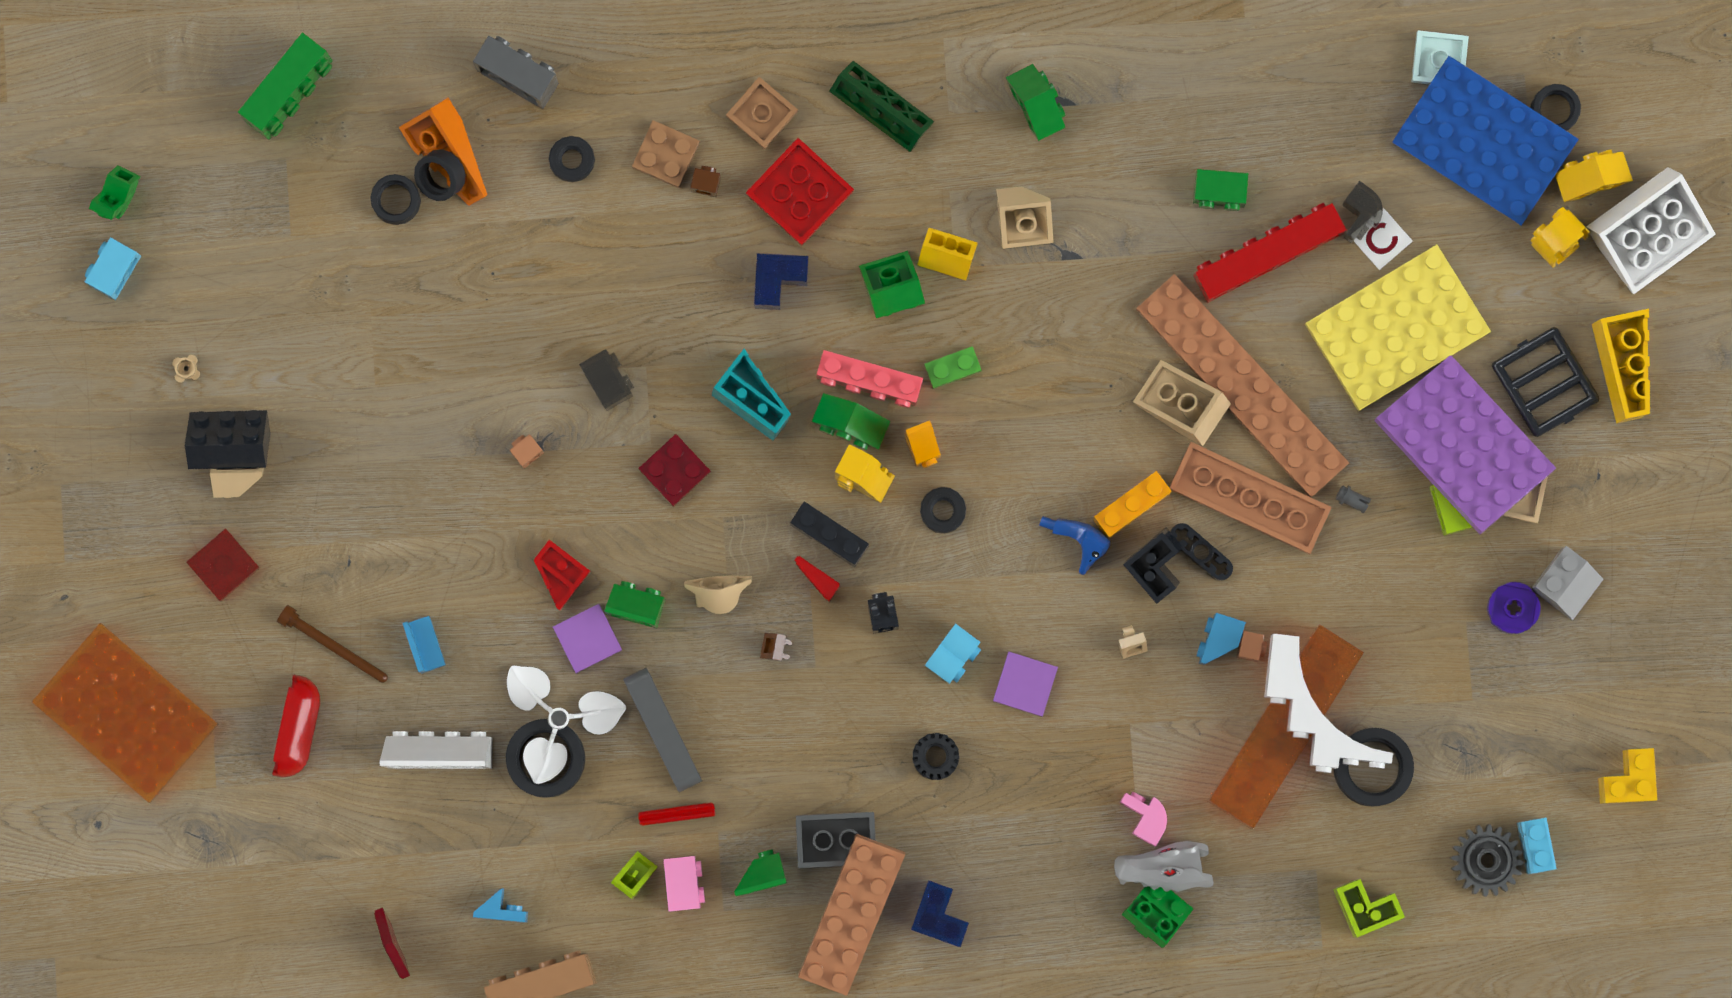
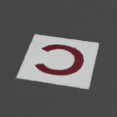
(1384, 241)

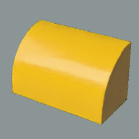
(947, 253)

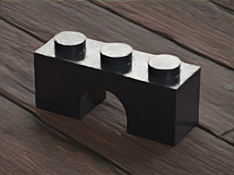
(829, 534)

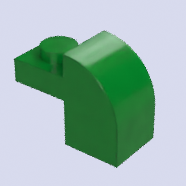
(116, 193)

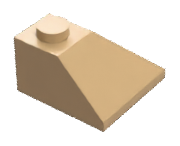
(1024, 217)
(233, 481)

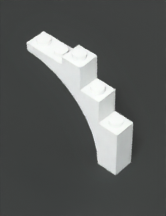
(1329, 744)

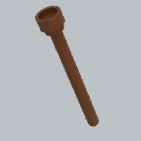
(291, 619)

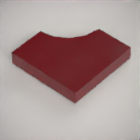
(391, 944)

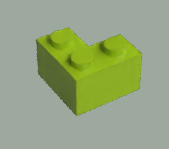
(1364, 915)

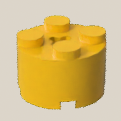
(1560, 237)

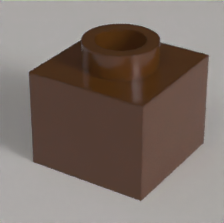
(705, 181)

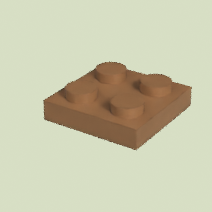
(761, 113)
(665, 154)

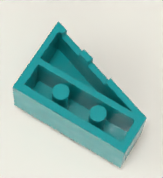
(751, 397)

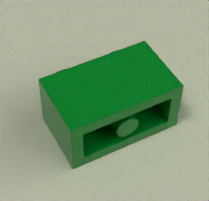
(1220, 189)

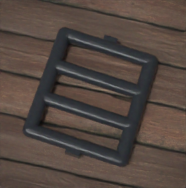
(1578, 378)

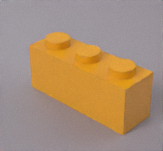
(1132, 505)

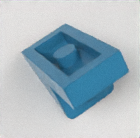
(493, 910)

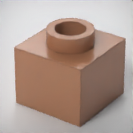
(526, 450)
(1251, 646)

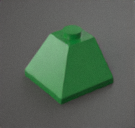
(762, 874)

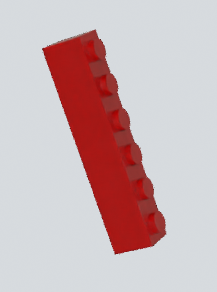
(1270, 252)

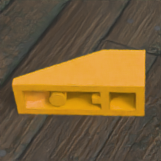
(923, 444)

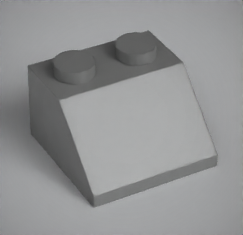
(1567, 582)

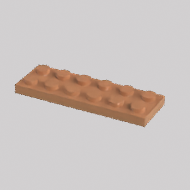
(1250, 498)
(851, 914)

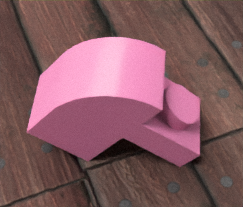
(1153, 818)

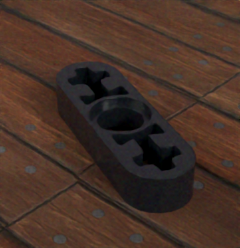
(1201, 541)

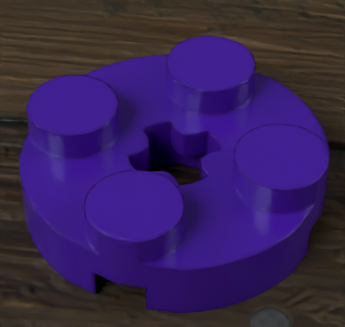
(1522, 620)

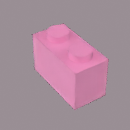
(682, 883)

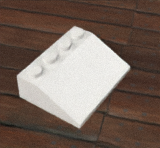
(1651, 229)
(436, 751)

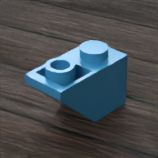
(1222, 637)

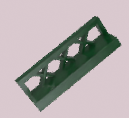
(879, 108)

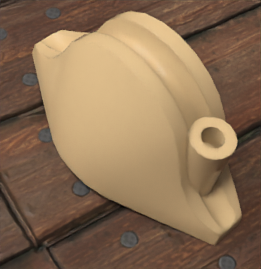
(718, 593)

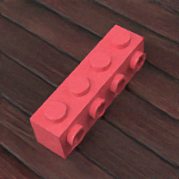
(869, 378)

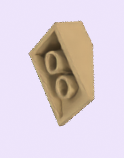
(1182, 402)

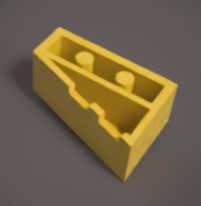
(863, 473)

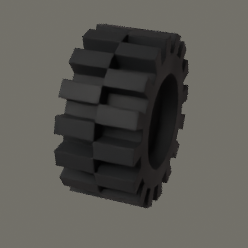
(947, 745)

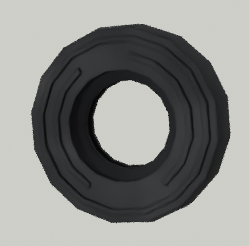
(571, 143)
(955, 500)

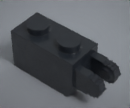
(882, 613)

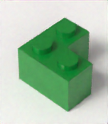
(1037, 101)
(850, 422)

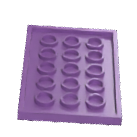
(1465, 444)

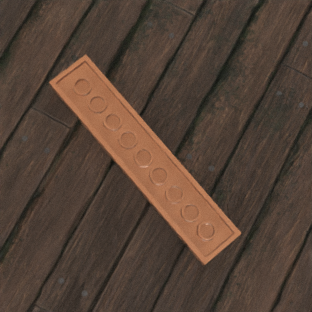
(1253, 395)

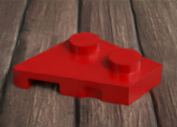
(560, 573)

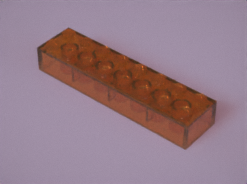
(1269, 748)

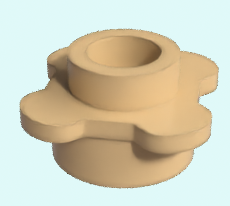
(190, 362)

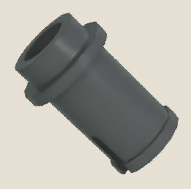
(1352, 499)

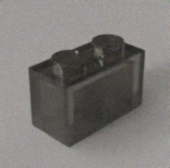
(606, 379)

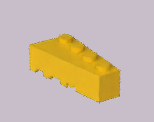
(1625, 362)

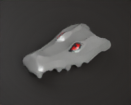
(1169, 867)

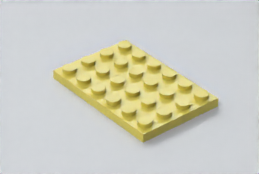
(1397, 327)

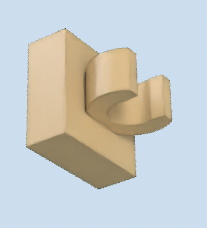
(1132, 643)

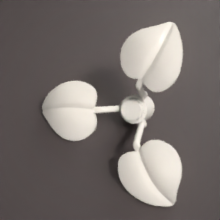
(543, 757)

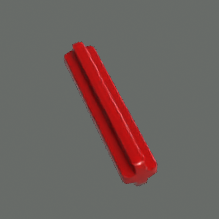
(676, 814)

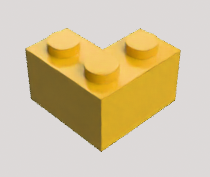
(1593, 174)
(1638, 779)

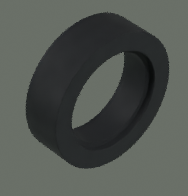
(517, 774)
(1403, 779)

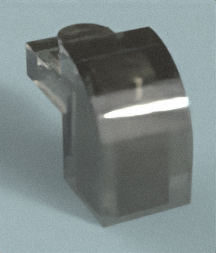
(1366, 206)

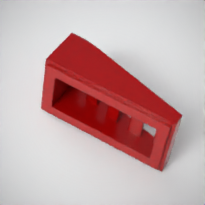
(822, 582)

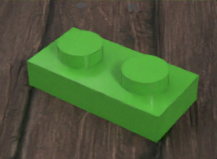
(952, 367)

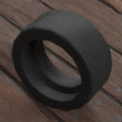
(1568, 94)
(387, 181)
(429, 186)

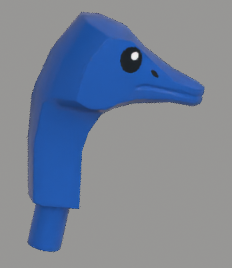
(1092, 541)

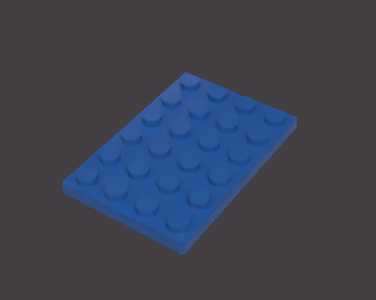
(1485, 140)

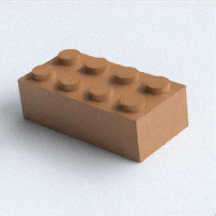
(548, 981)

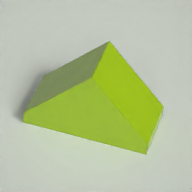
(634, 875)

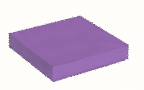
(587, 638)
(1025, 684)

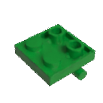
(1157, 914)

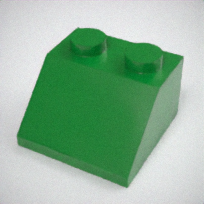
(892, 284)
(635, 605)

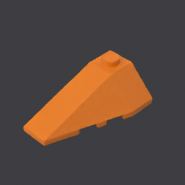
(444, 129)

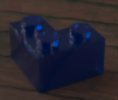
(775, 271)
(932, 918)

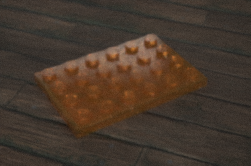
(125, 712)

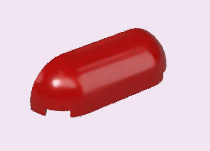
(296, 727)

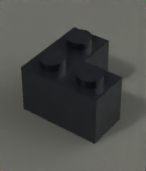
(1149, 565)

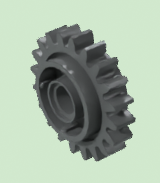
(1470, 860)

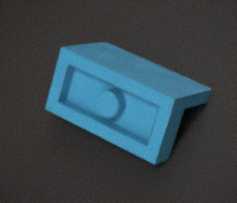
(424, 644)

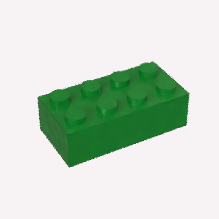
(286, 86)

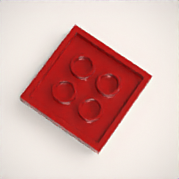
(799, 191)

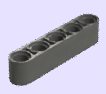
(662, 730)

